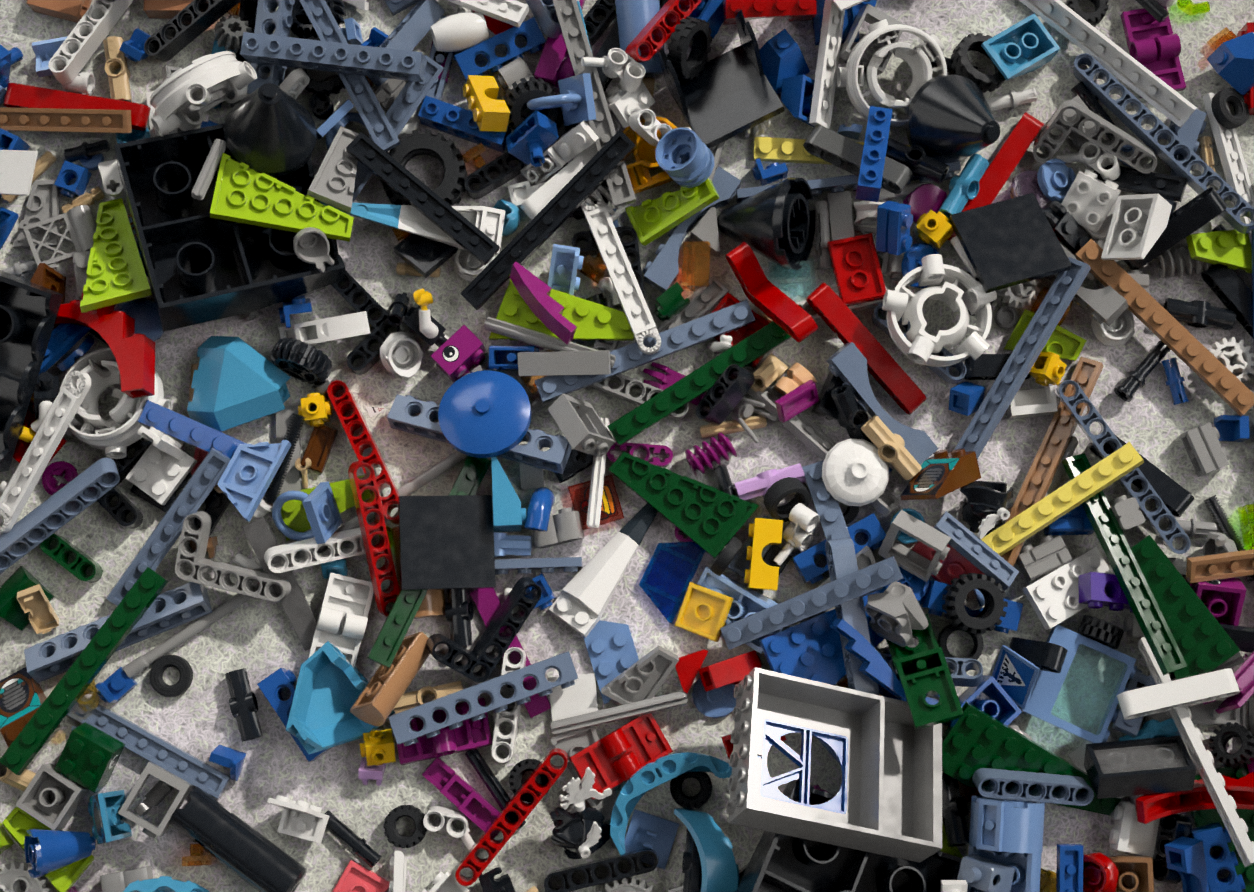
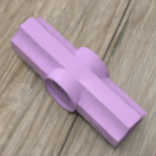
(758, 485)

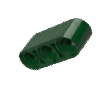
(81, 562)

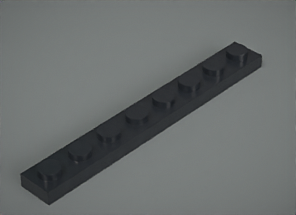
(423, 198)

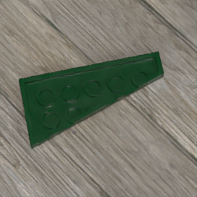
(691, 506)
(1193, 626)

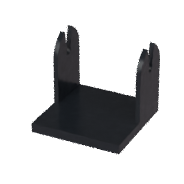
(728, 92)

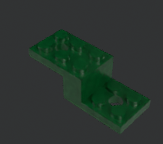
(926, 672)

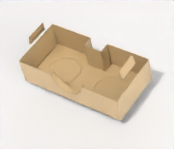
(40, 609)

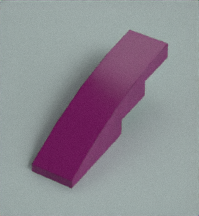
(537, 297)
(461, 794)

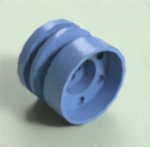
(684, 157)

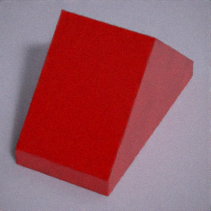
(688, 668)

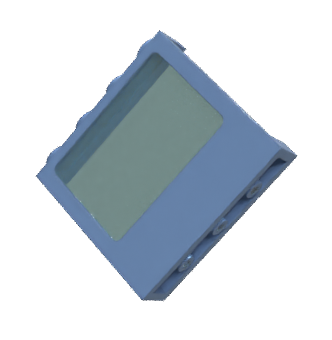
(1085, 691)

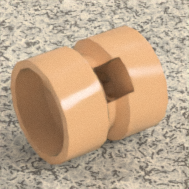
(795, 377)

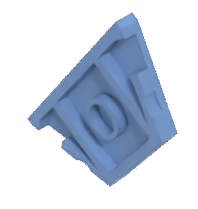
(251, 474)
(610, 652)

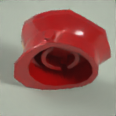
(1099, 873)

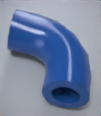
(539, 509)

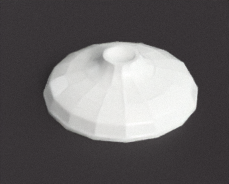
(855, 472)

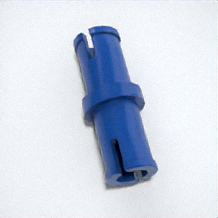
(1175, 381)

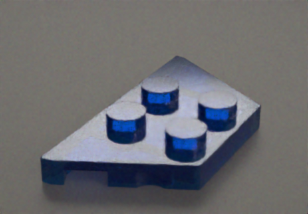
(670, 574)

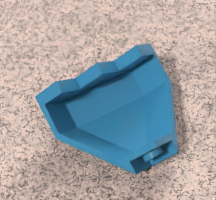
(234, 384)
(323, 701)

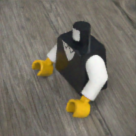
(421, 321)
(43, 396)

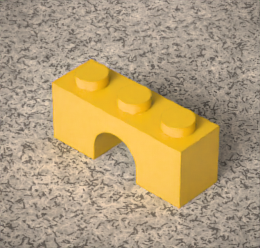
(482, 101)
(763, 533)

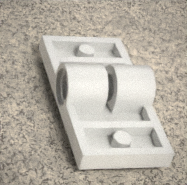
(1057, 593)
(343, 615)

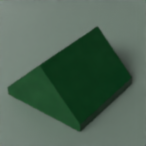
(9, 605)

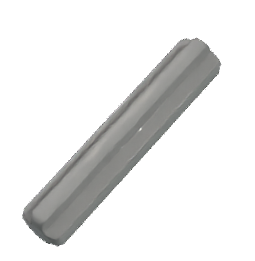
(208, 169)

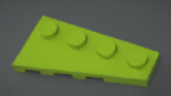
(664, 213)
(294, 512)
(62, 879)

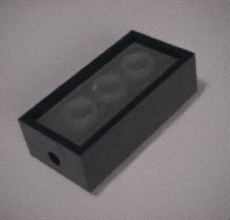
(1139, 767)

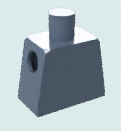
(980, 874)

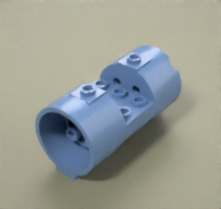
(1009, 835)

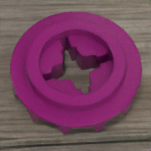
(57, 468)

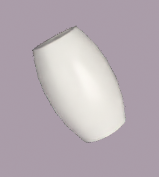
(459, 31)

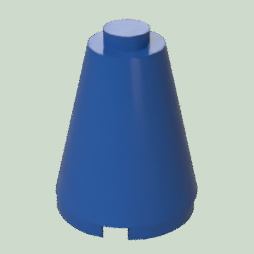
(55, 849)

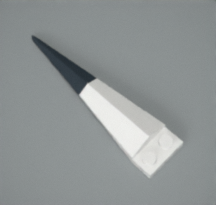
(592, 588)

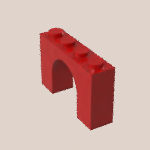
(754, 9)
(730, 672)

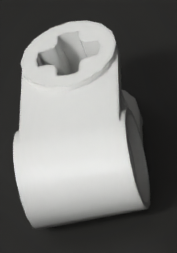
(111, 179)

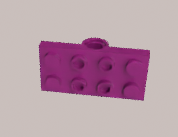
(1154, 46)
(461, 739)

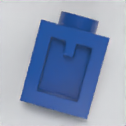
(771, 174)
(115, 686)

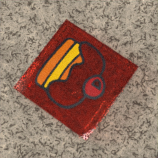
(610, 508)

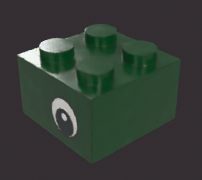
(89, 757)

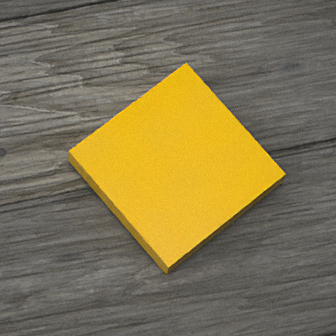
(703, 611)

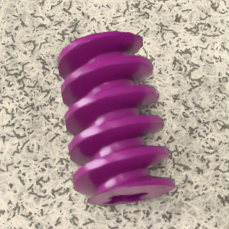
(709, 453)

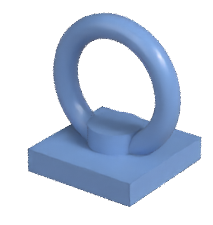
(574, 98)
(338, 118)
(320, 512)

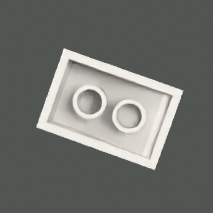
(1136, 226)

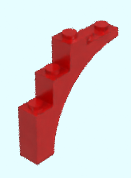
(132, 351)
(1159, 805)

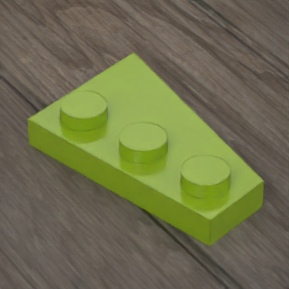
(1222, 247)
(1061, 341)

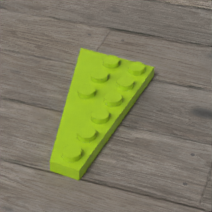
(264, 201)
(114, 262)
(592, 319)

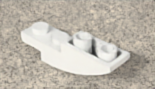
(560, 153)
(328, 328)

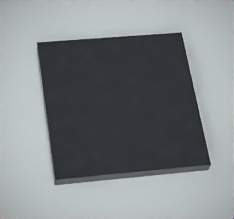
(1009, 242)
(446, 542)

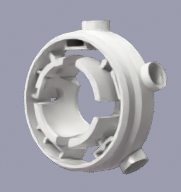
(919, 61)
(198, 90)
(905, 304)
(107, 436)

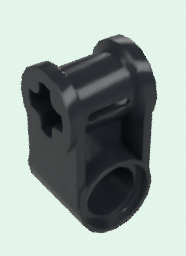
(574, 466)

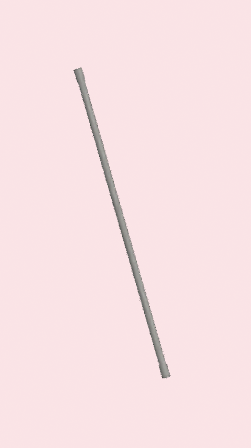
(144, 661)

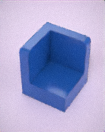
(966, 398)
(1232, 428)

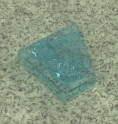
(796, 282)

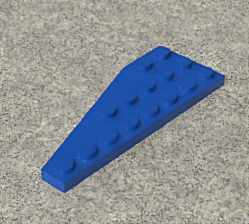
(812, 648)

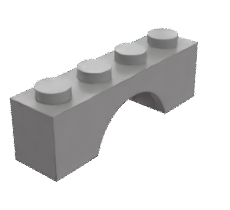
(1104, 302)

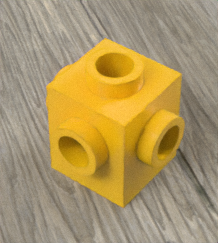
(934, 228)
(1048, 369)
(322, 412)
(378, 747)

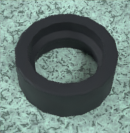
(780, 490)
(977, 640)

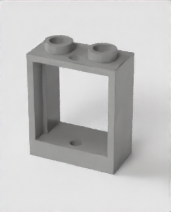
(871, 15)
(581, 425)
(908, 558)
(165, 776)

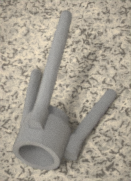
(745, 409)

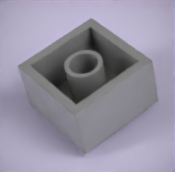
(51, 797)

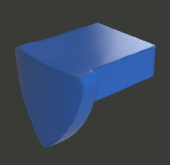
(229, 758)

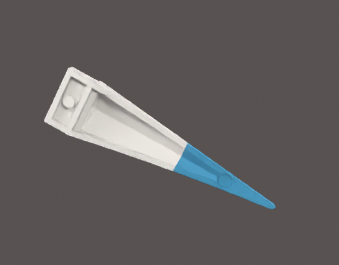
(409, 219)

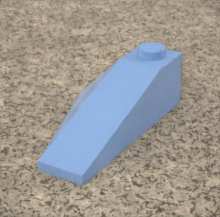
(745, 601)

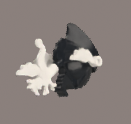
(984, 507)
(580, 826)

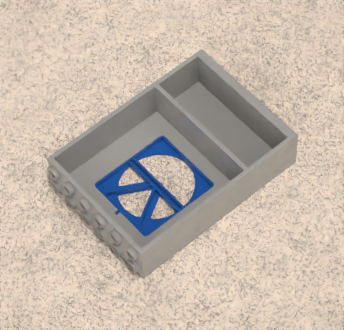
(888, 767)

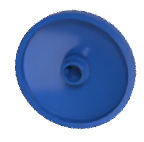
(484, 414)

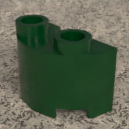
(670, 303)

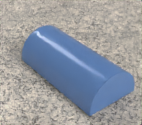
(631, 19)

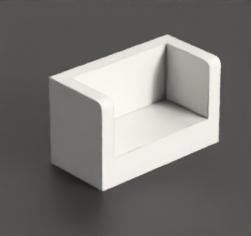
(1033, 403)

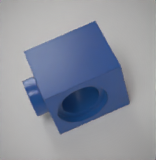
(68, 172)

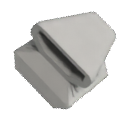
(896, 614)

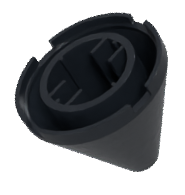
(951, 119)
(270, 132)
(774, 222)

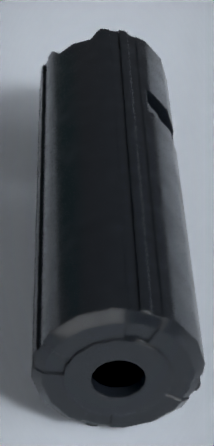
(237, 844)

